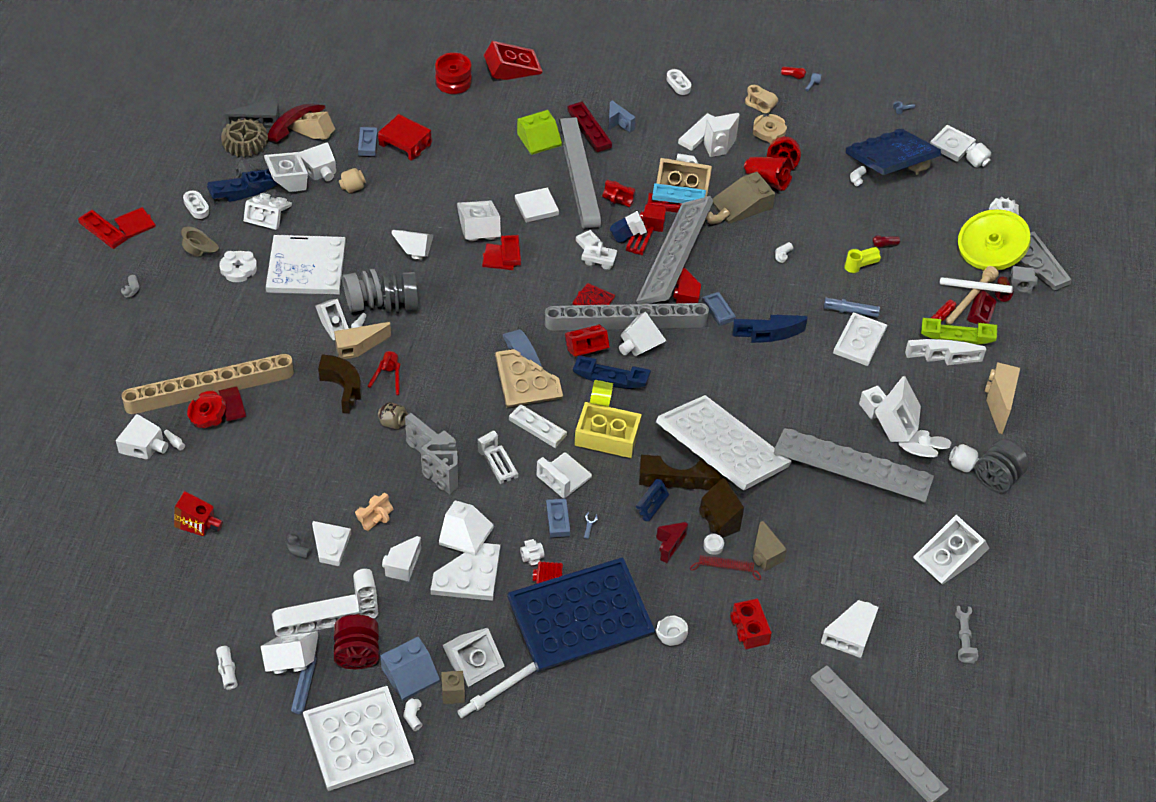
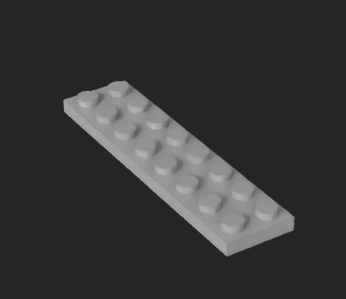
(675, 251)
(854, 464)

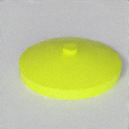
(994, 239)

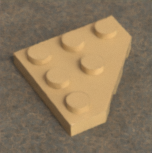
(525, 381)

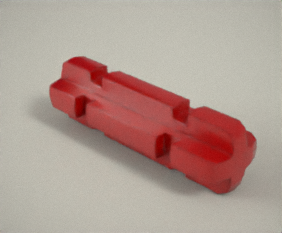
(945, 310)

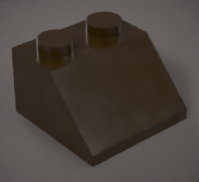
(722, 509)

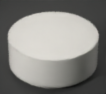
(713, 544)

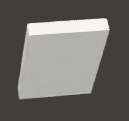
(860, 339)

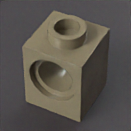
(453, 687)

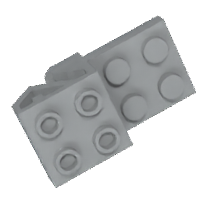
(437, 453)

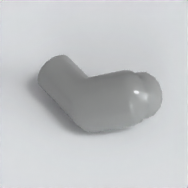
(133, 287)

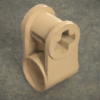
(760, 100)

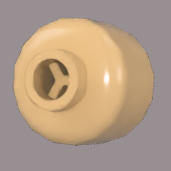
(352, 180)

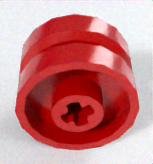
(453, 73)

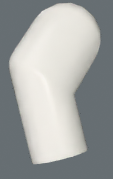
(780, 252)
(410, 711)

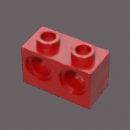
(587, 340)
(754, 622)

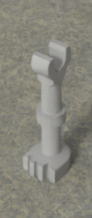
(966, 653)

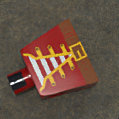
(195, 515)

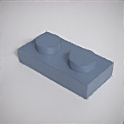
(367, 141)
(558, 518)

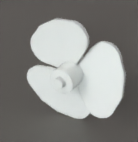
(922, 444)

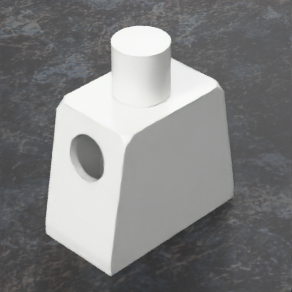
(319, 162)
(640, 336)
(141, 439)

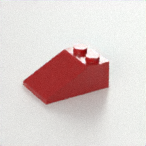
(511, 61)

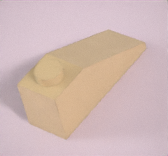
(314, 125)

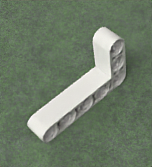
(325, 613)

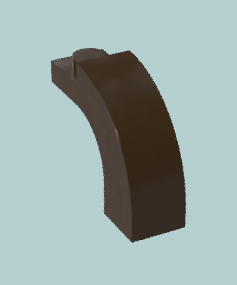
(346, 375)

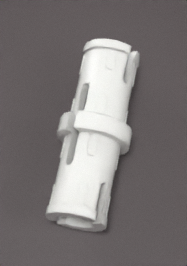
(226, 667)

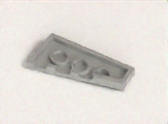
(1045, 264)

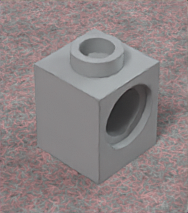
(1023, 279)

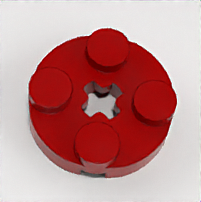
(213, 415)

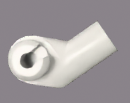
(686, 158)
(856, 174)

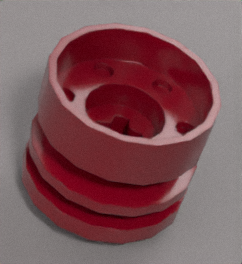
(356, 642)

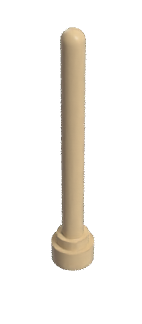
(989, 275)

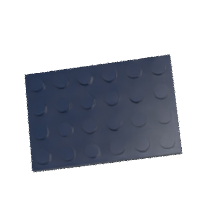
(580, 614)

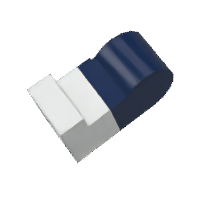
(628, 227)

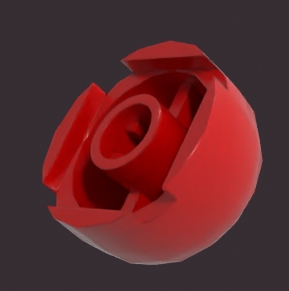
(785, 147)

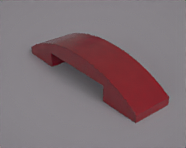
(279, 128)

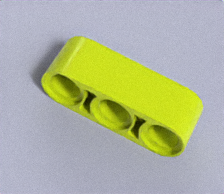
(601, 393)

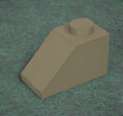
(768, 548)

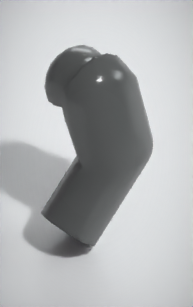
(294, 546)

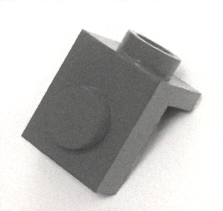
(245, 166)

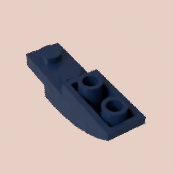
(248, 185)
(775, 329)

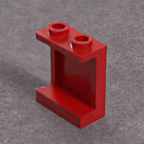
(406, 136)

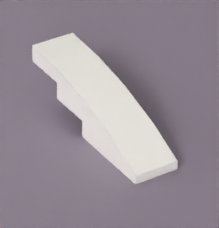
(951, 351)

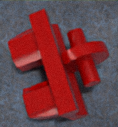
(618, 193)

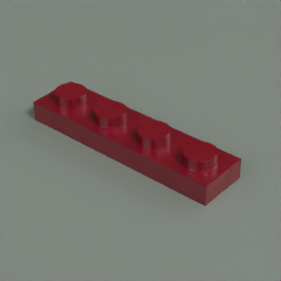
(590, 127)

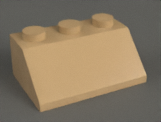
(684, 174)

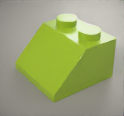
(539, 132)

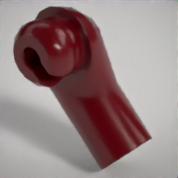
(885, 241)

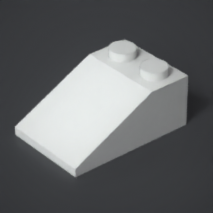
(479, 220)
(951, 550)

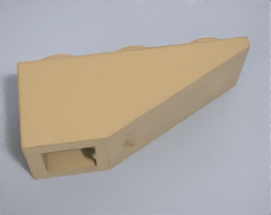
(358, 340)

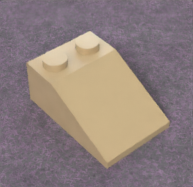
(1001, 393)

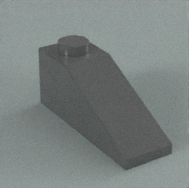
(263, 111)

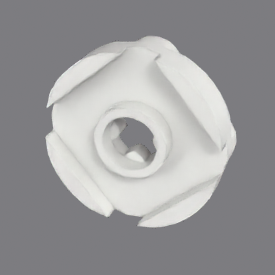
(232, 259)

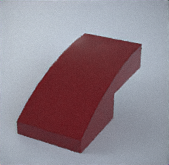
(234, 404)

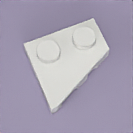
(330, 542)

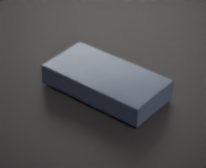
(719, 308)

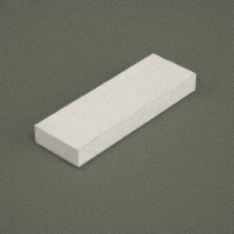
(694, 135)
(537, 426)

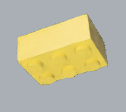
(608, 429)

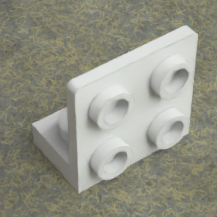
(265, 210)
(562, 474)

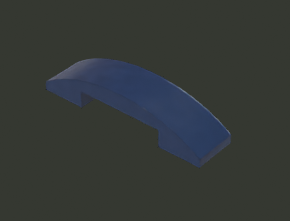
(620, 378)

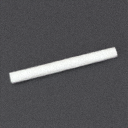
(976, 285)

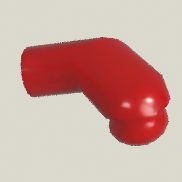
(798, 73)

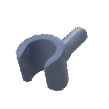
(816, 78)
(899, 107)
(588, 526)

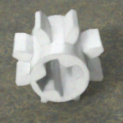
(532, 552)

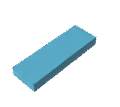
(676, 194)

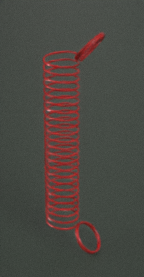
(731, 566)

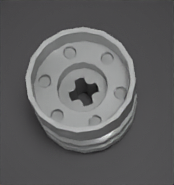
(362, 290)

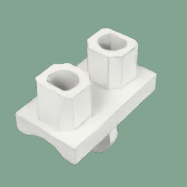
(599, 254)

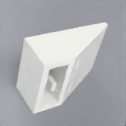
(899, 412)

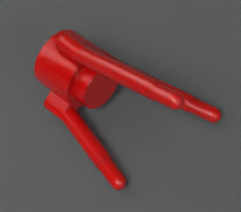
(388, 363)

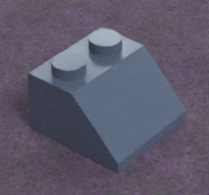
(409, 668)

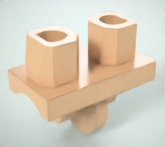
(375, 512)

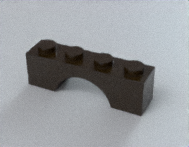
(697, 477)

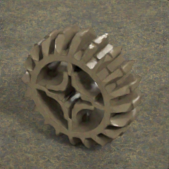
(244, 137)

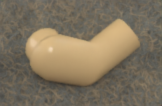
(716, 219)

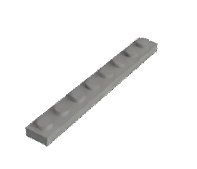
(879, 735)

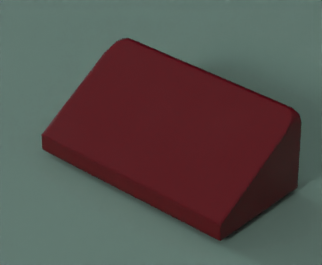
(982, 308)

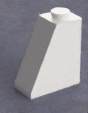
(851, 629)

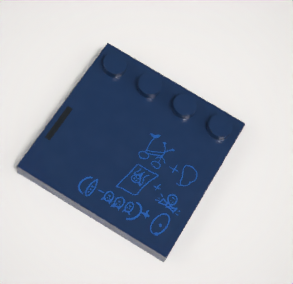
(893, 151)

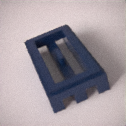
(652, 496)

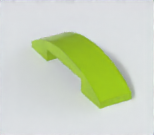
(935, 330)

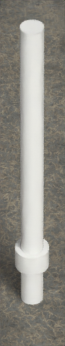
(479, 701)

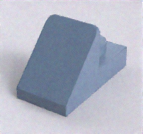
(620, 117)

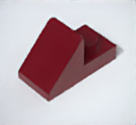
(671, 539)

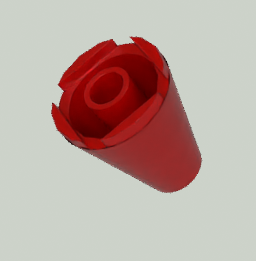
(772, 169)

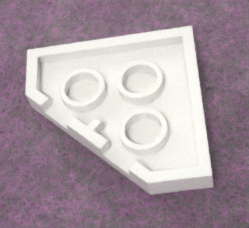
(469, 575)

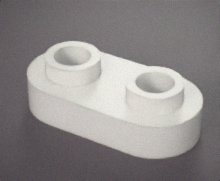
(678, 82)
(196, 204)

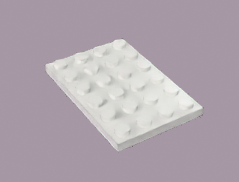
(723, 442)

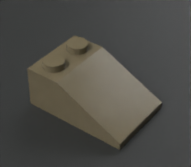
(745, 198)

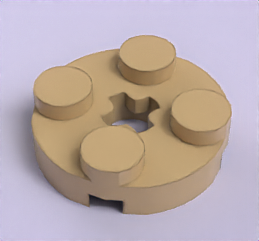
(762, 128)

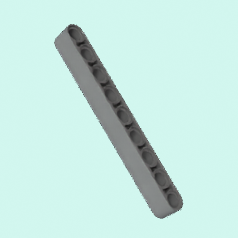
(579, 173)
(621, 316)

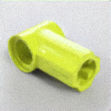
(858, 259)

